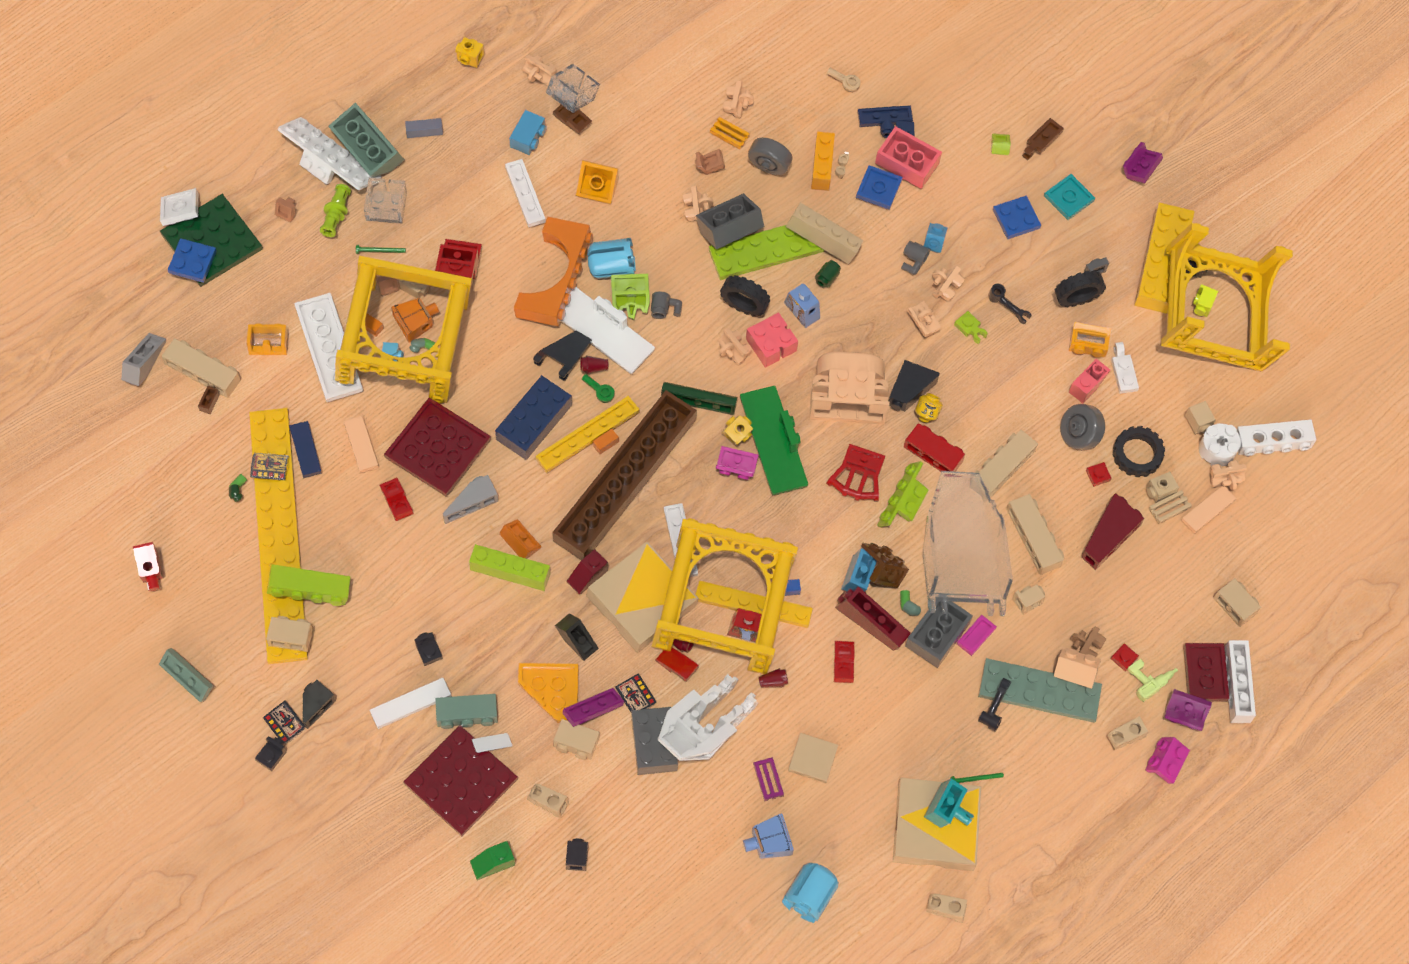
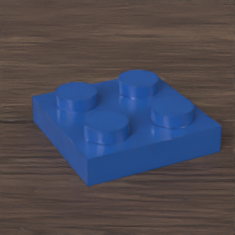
(879, 187)
(1016, 217)
(192, 260)

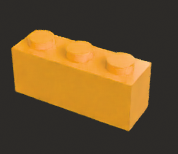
(823, 161)

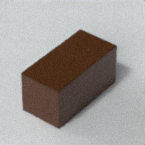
(208, 400)

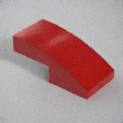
(396, 499)
(844, 661)
(678, 663)

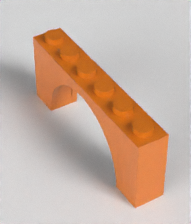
(550, 304)

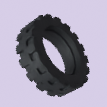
(1080, 288)
(731, 293)
(1144, 435)

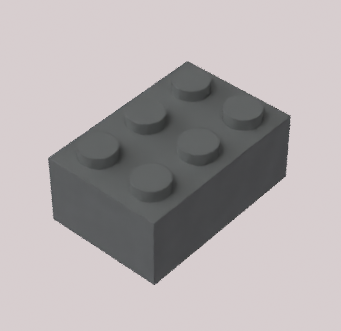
(730, 221)
(938, 633)
(649, 752)

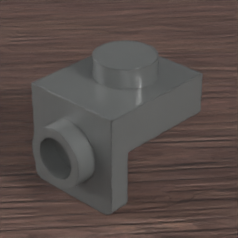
(1097, 265)

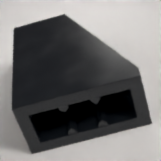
(911, 385)

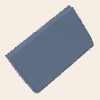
(424, 128)

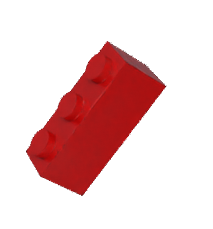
(934, 449)

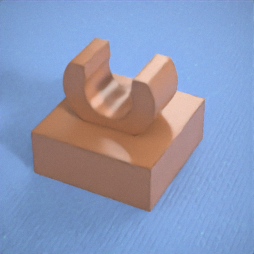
(285, 208)
(387, 285)

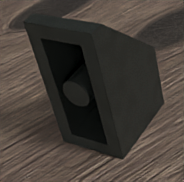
(576, 636)
(316, 702)

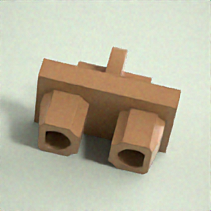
(1093, 638)

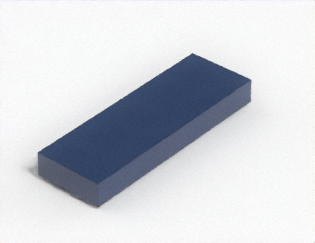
(875, 116)
(305, 449)

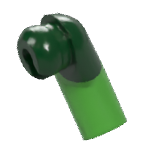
(234, 488)

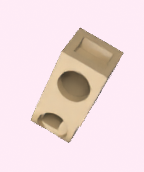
(1128, 733)
(548, 800)
(947, 907)

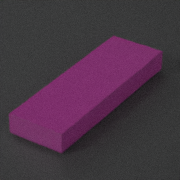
(593, 707)

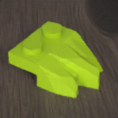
(630, 292)

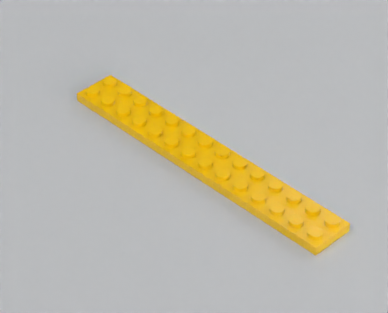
(276, 522)

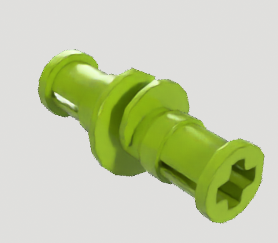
(335, 210)

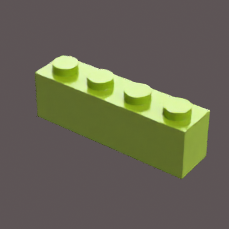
(509, 567)
(308, 585)

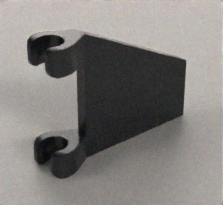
(565, 351)

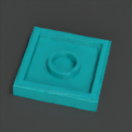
(1069, 197)

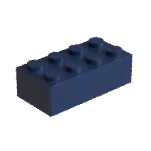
(533, 417)

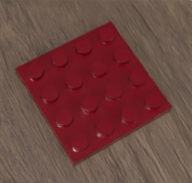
(437, 446)
(460, 781)

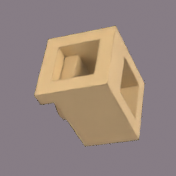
(414, 289)
(1029, 598)

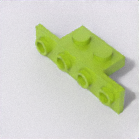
(906, 498)

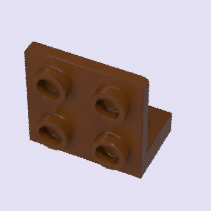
(890, 568)

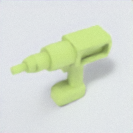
(1151, 685)

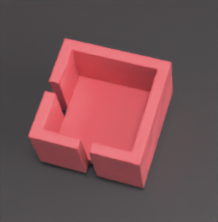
(768, 338)

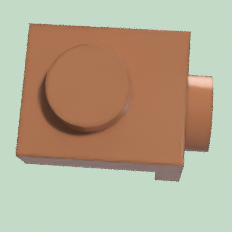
(710, 162)

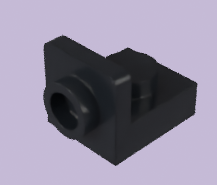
(428, 648)
(271, 753)

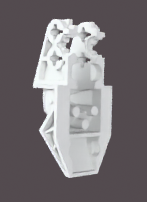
(681, 725)

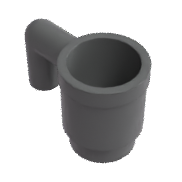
(917, 253)
(661, 303)

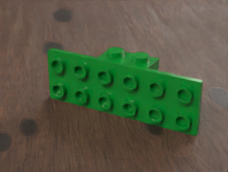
(775, 440)

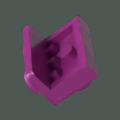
(1141, 163)
(1187, 710)

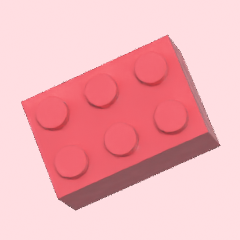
(908, 157)

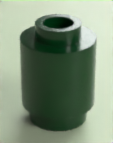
(828, 274)

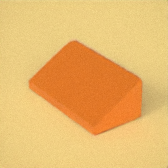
(519, 539)

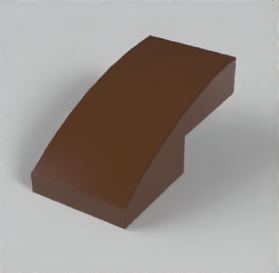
(576, 121)

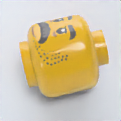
(928, 407)

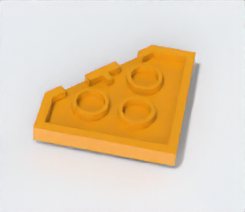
(550, 686)

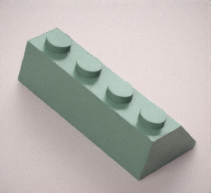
(366, 142)

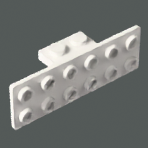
(323, 155)
(607, 330)

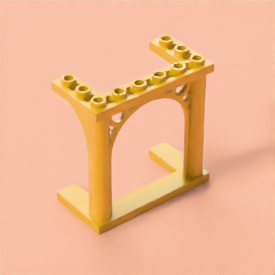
(1262, 273)
(439, 375)
(688, 539)

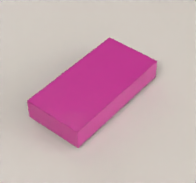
(976, 635)

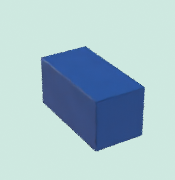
(793, 587)

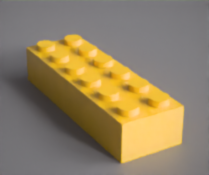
(1154, 280)

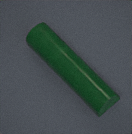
(702, 398)

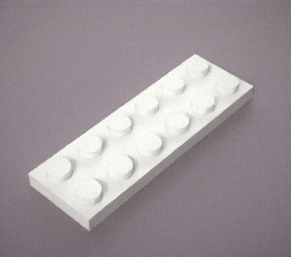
(323, 338)

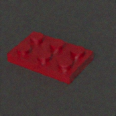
(1206, 671)

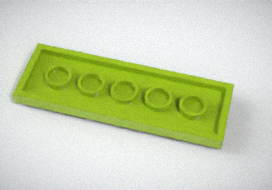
(761, 251)

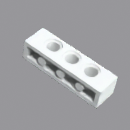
(1302, 430)
(1240, 681)

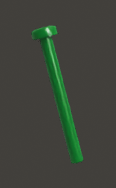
(379, 249)
(977, 778)

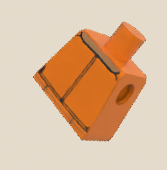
(414, 317)

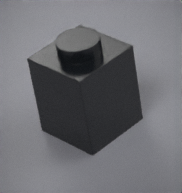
(577, 855)

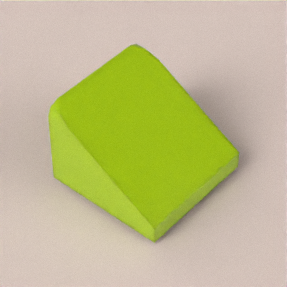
(1000, 144)

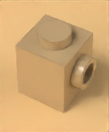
(1200, 417)
(1162, 487)

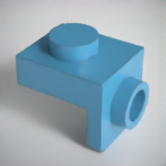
(935, 237)

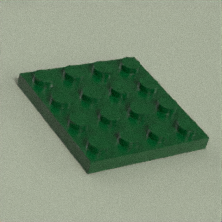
(217, 227)

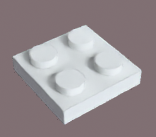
(179, 207)

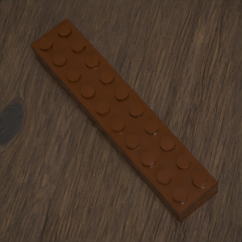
(624, 475)

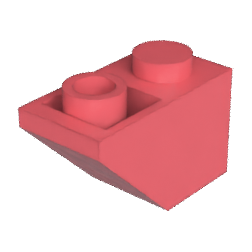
(1089, 381)

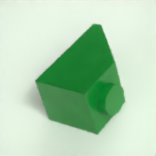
(492, 860)

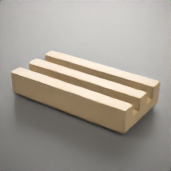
(1152, 508)

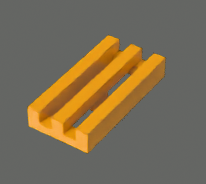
(731, 130)

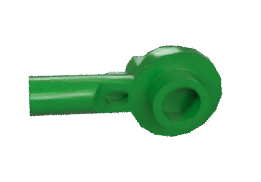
(604, 393)

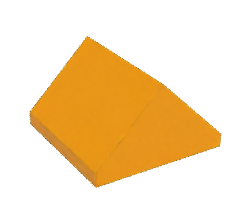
(597, 182)

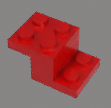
(459, 258)

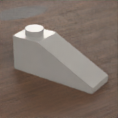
(141, 359)
(474, 497)

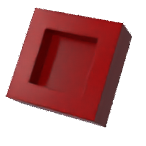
(1098, 474)
(1124, 657)

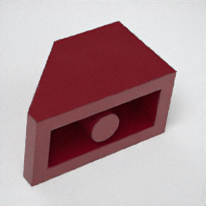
(588, 571)

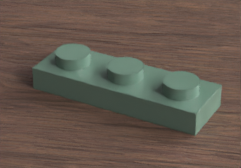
(186, 675)

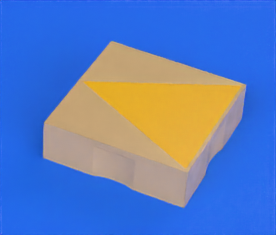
(635, 595)
(923, 842)

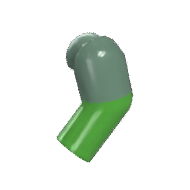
(416, 344)
(907, 605)

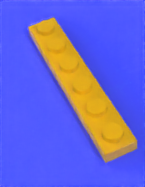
(584, 435)
(734, 599)

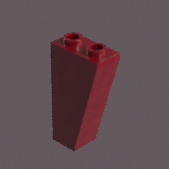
(1112, 531)
(872, 617)

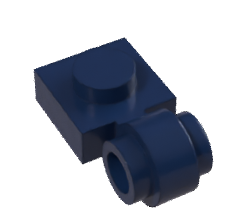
(887, 127)

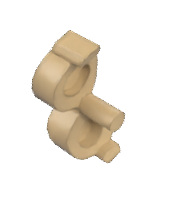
(842, 161)

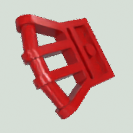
(862, 462)

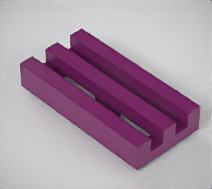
(772, 795)

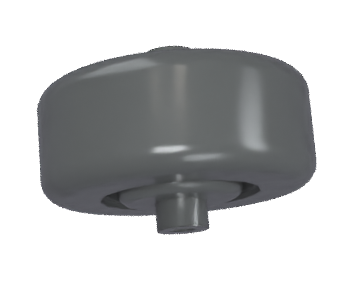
(770, 156)
(1082, 426)

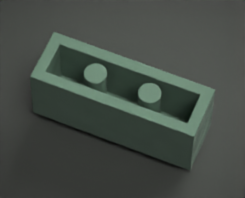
(466, 710)

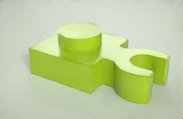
(970, 325)

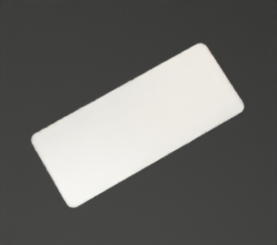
(492, 742)

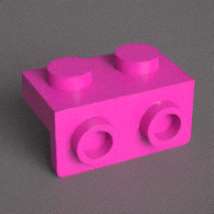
(737, 461)
(1168, 759)

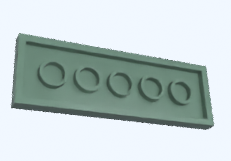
(1040, 691)

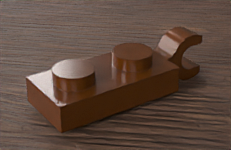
(1042, 138)

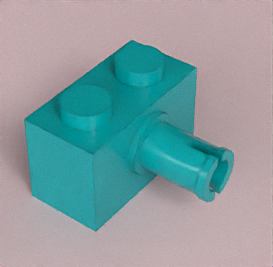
(947, 805)

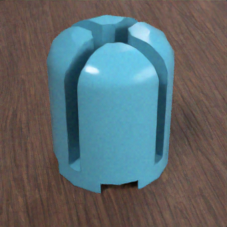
(611, 258)
(811, 891)

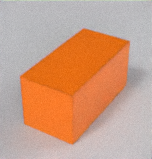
(373, 325)
(605, 441)

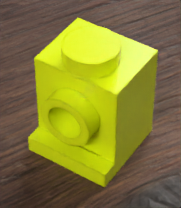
(1204, 300)

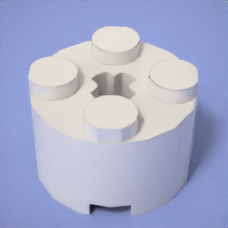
(1219, 444)

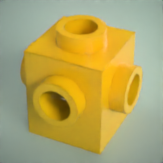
(469, 52)
(731, 430)

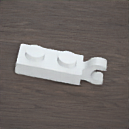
(1124, 370)

